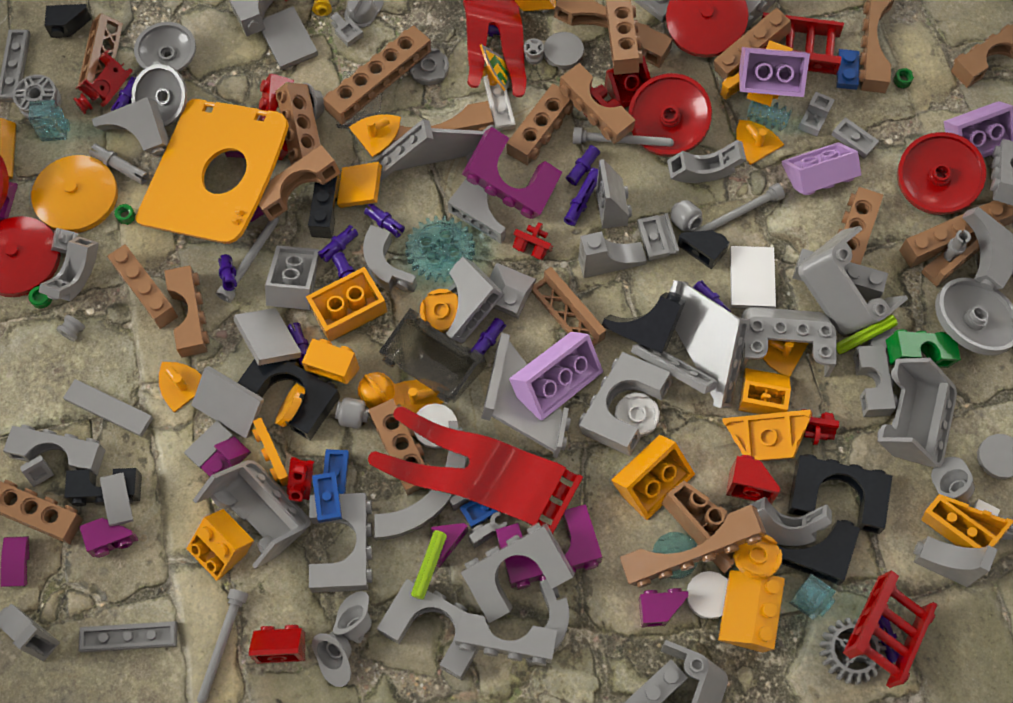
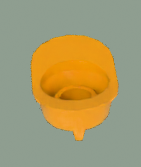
(378, 388)

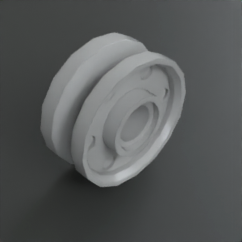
(35, 89)

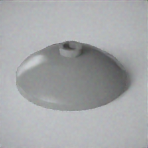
(162, 41)
(157, 83)

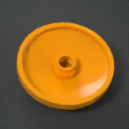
(74, 193)

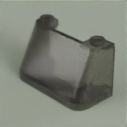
(432, 357)

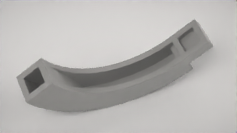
(421, 513)

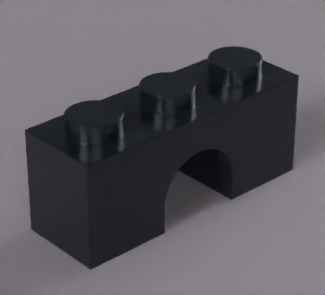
(322, 217)
(82, 489)

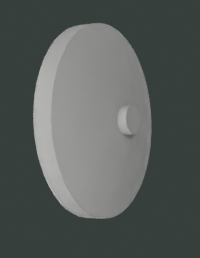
(976, 316)

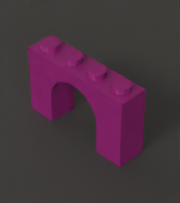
(483, 171)
(583, 549)

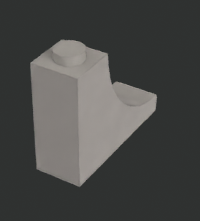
(250, 14)
(142, 120)
(472, 207)
(995, 249)
(601, 256)
(475, 298)
(954, 562)
(27, 633)

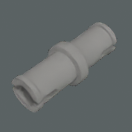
(957, 245)

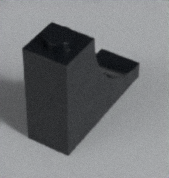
(652, 328)
(829, 558)

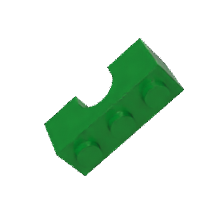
(937, 346)

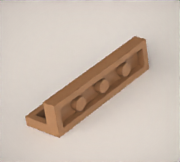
(95, 46)
(941, 269)
(571, 302)

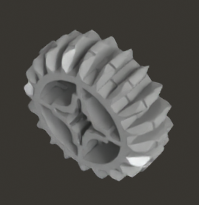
(842, 667)

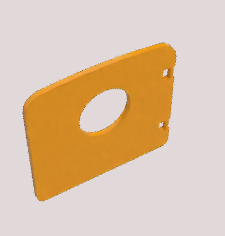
(177, 192)

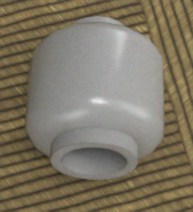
(686, 216)
(351, 413)

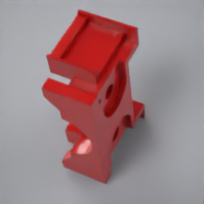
(109, 80)

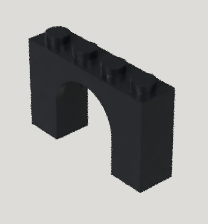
(318, 399)
(871, 487)

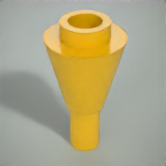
(322, 7)

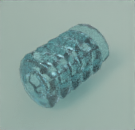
(769, 114)

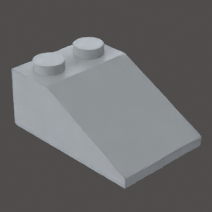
(612, 197)
(291, 277)

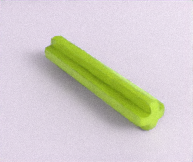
(866, 334)
(428, 565)

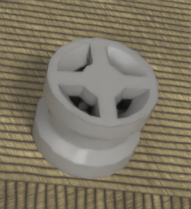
(535, 46)
(70, 328)

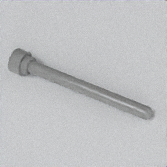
(581, 135)
(774, 193)
(228, 296)
(236, 600)

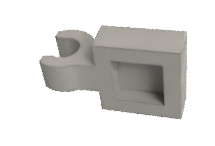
(346, 31)
(483, 533)

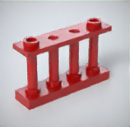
(820, 63)
(868, 625)

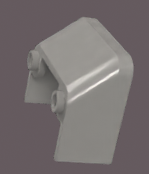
(836, 292)
(275, 519)
(710, 676)

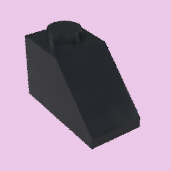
(66, 19)
(704, 246)

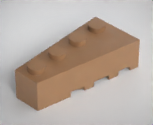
(698, 518)

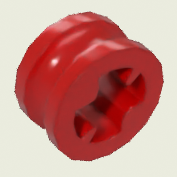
(82, 103)

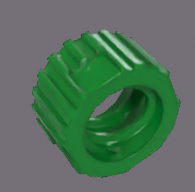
(908, 74)
(124, 208)

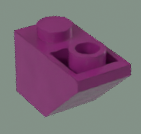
(101, 538)
(658, 608)

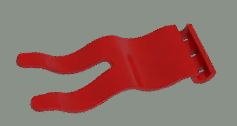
(506, 17)
(496, 472)

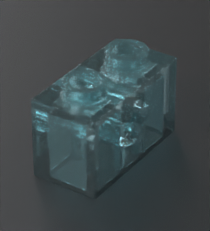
(48, 120)
(813, 597)

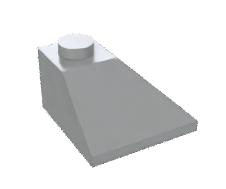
(515, 287)

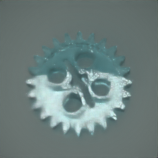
(432, 233)

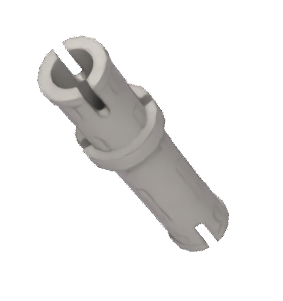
(111, 159)

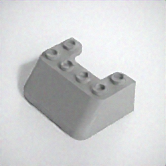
(790, 326)
(922, 414)

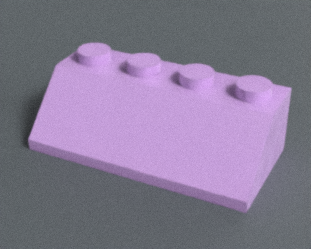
(557, 374)

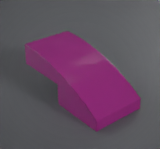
(14, 561)

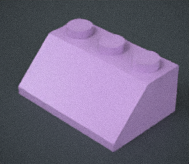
(773, 71)
(984, 126)
(822, 168)

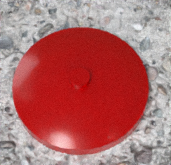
(706, 26)
(674, 109)
(941, 173)
(25, 255)

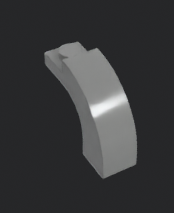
(706, 168)
(375, 248)
(75, 271)
(792, 530)
(558, 614)

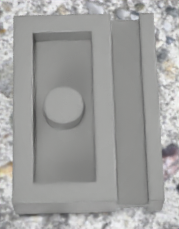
(657, 236)

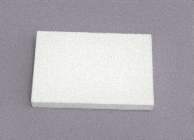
(752, 277)

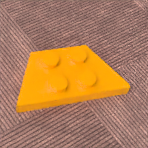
(769, 435)

